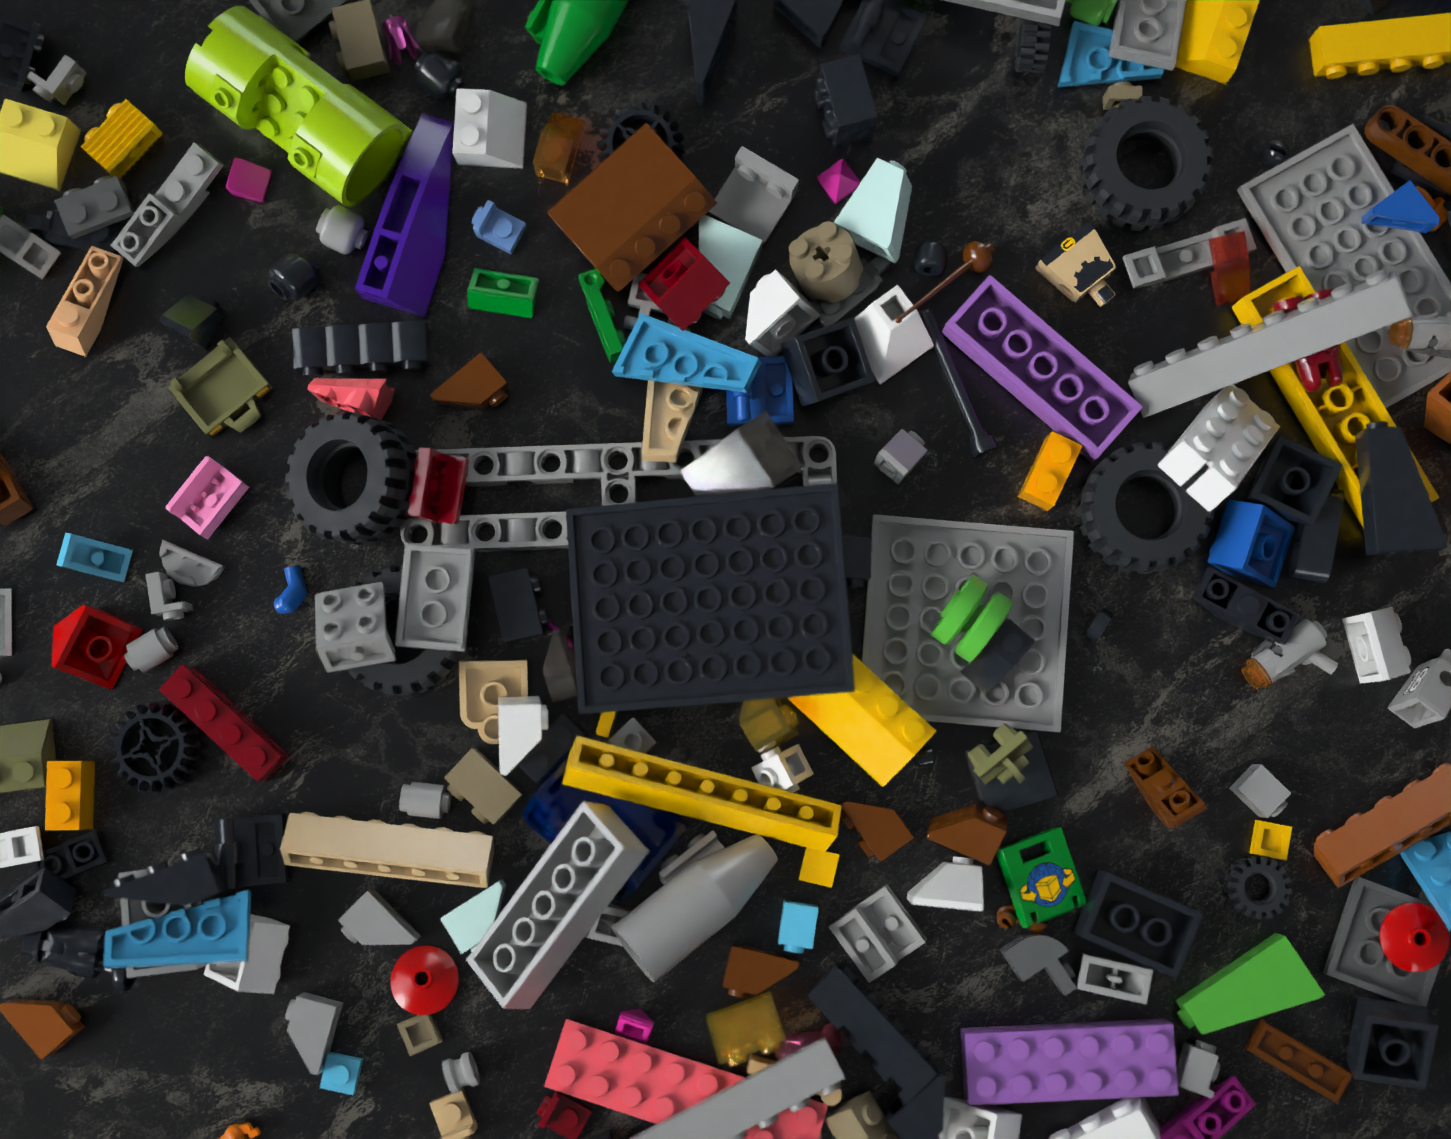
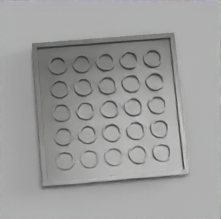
(914, 576)

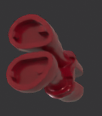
(1330, 357)

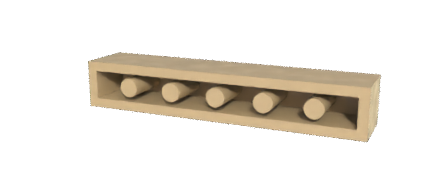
(388, 849)

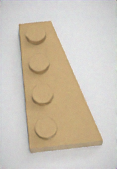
(667, 419)

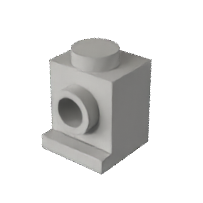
(1197, 1067)

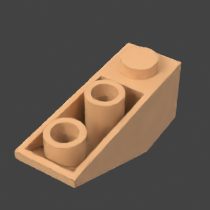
(85, 302)

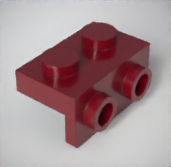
(438, 487)

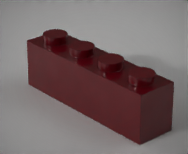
(224, 723)

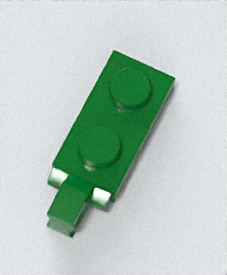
(601, 313)

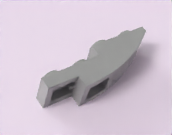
(169, 208)

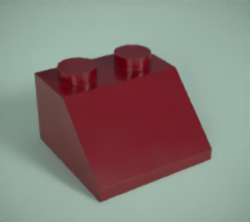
(684, 284)

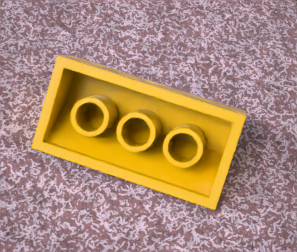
(1214, 36)
(869, 724)

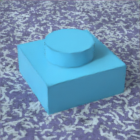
(341, 1073)

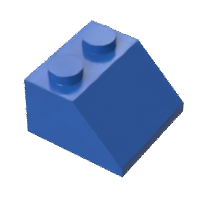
(1251, 543)

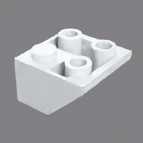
(891, 344)

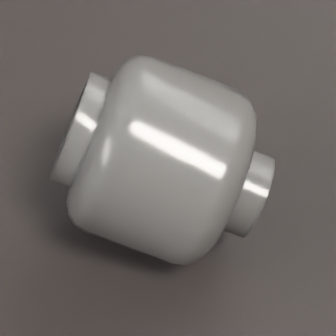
(341, 229)

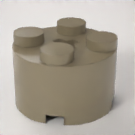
(826, 263)

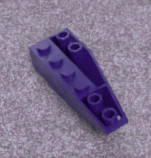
(413, 223)

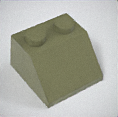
(25, 755)

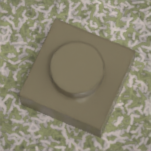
(1120, 92)

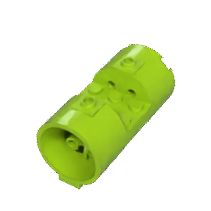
(273, 86)

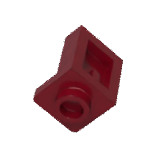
(563, 1114)

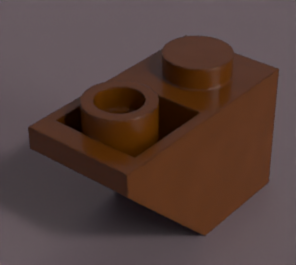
(878, 826)

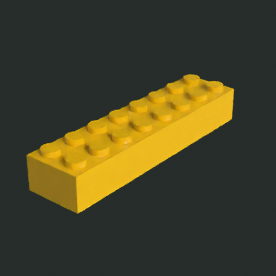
(1332, 413)

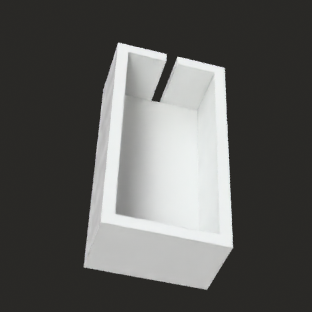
(1226, 438)

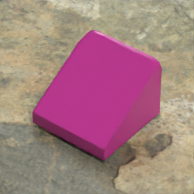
(248, 180)

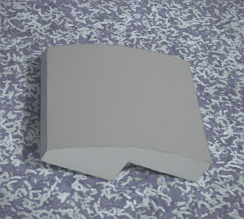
(878, 933)

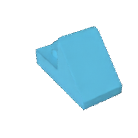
(94, 557)

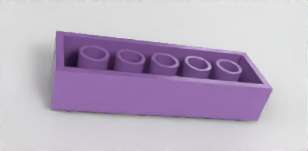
(1041, 368)
(1068, 1061)

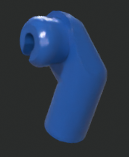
(294, 592)

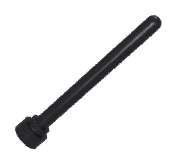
(981, 441)

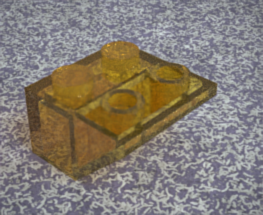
(768, 723)
(746, 1029)

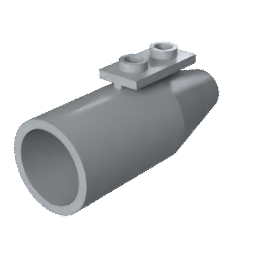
(698, 898)

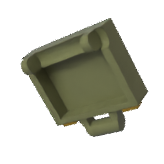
(221, 389)

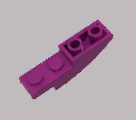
(1210, 1116)

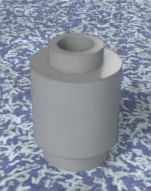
(151, 649)
(425, 800)

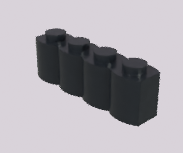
(361, 347)

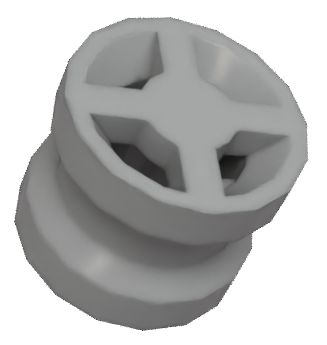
(461, 1072)

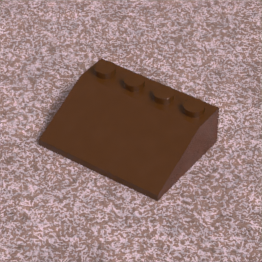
(632, 207)

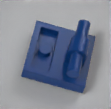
(768, 392)

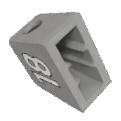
(1426, 693)

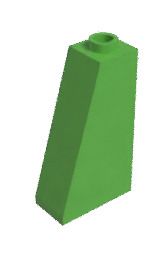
(1251, 986)

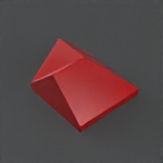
(92, 645)

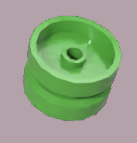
(967, 615)

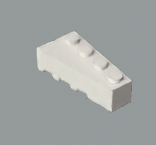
(1122, 1120)

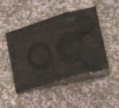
(744, 461)

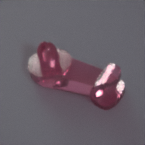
(800, 1040)

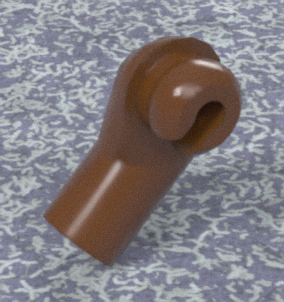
(1007, 917)

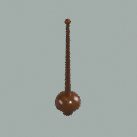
(976, 258)

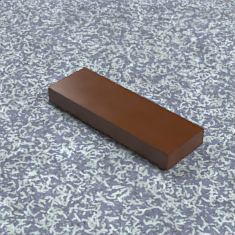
(1299, 1061)

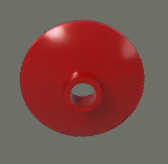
(1398, 936)
(441, 983)

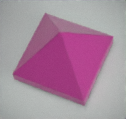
(838, 181)
(634, 1025)

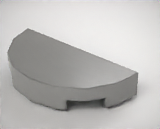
(187, 566)

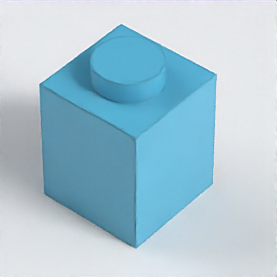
(797, 926)

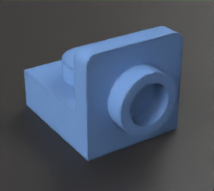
(497, 227)

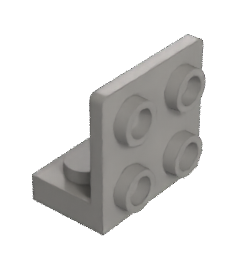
(754, 195)
(352, 627)

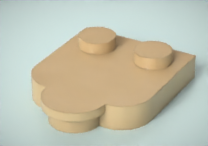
(480, 687)

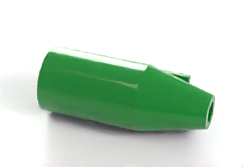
(570, 33)

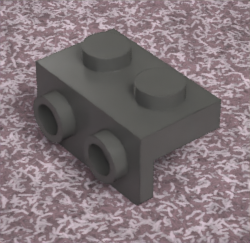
(94, 206)

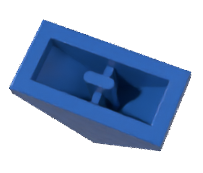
(1403, 210)

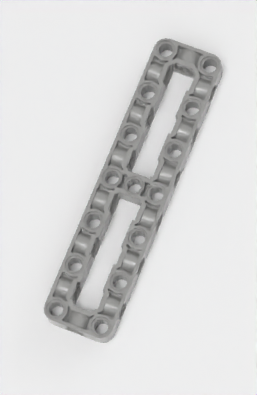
(579, 461)

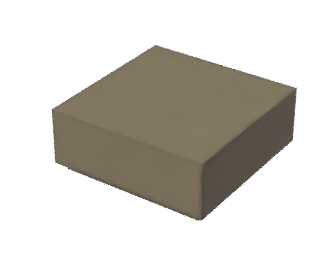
(419, 1033)

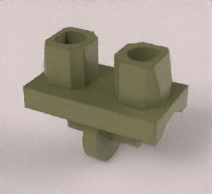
(1006, 760)

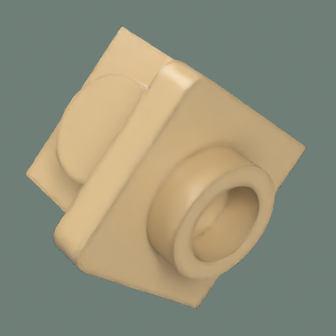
(454, 1116)

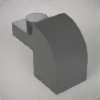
(1037, 951)

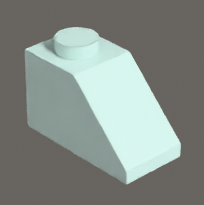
(474, 918)

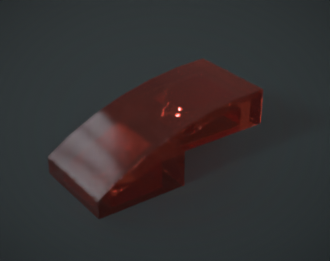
(1230, 267)

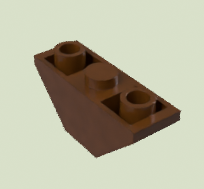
(1164, 789)

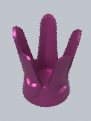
(399, 37)

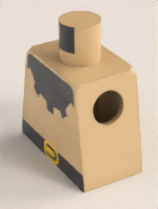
(1080, 266)

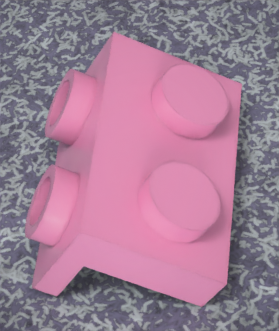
(207, 497)

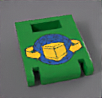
(1044, 884)

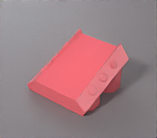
(361, 396)

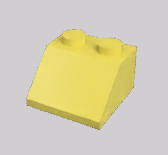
(35, 144)

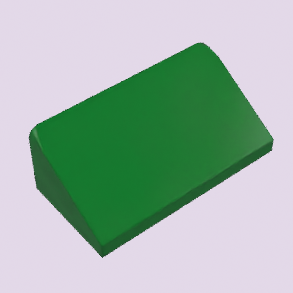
(502, 293)

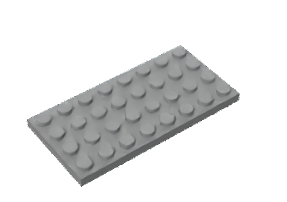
(1313, 221)

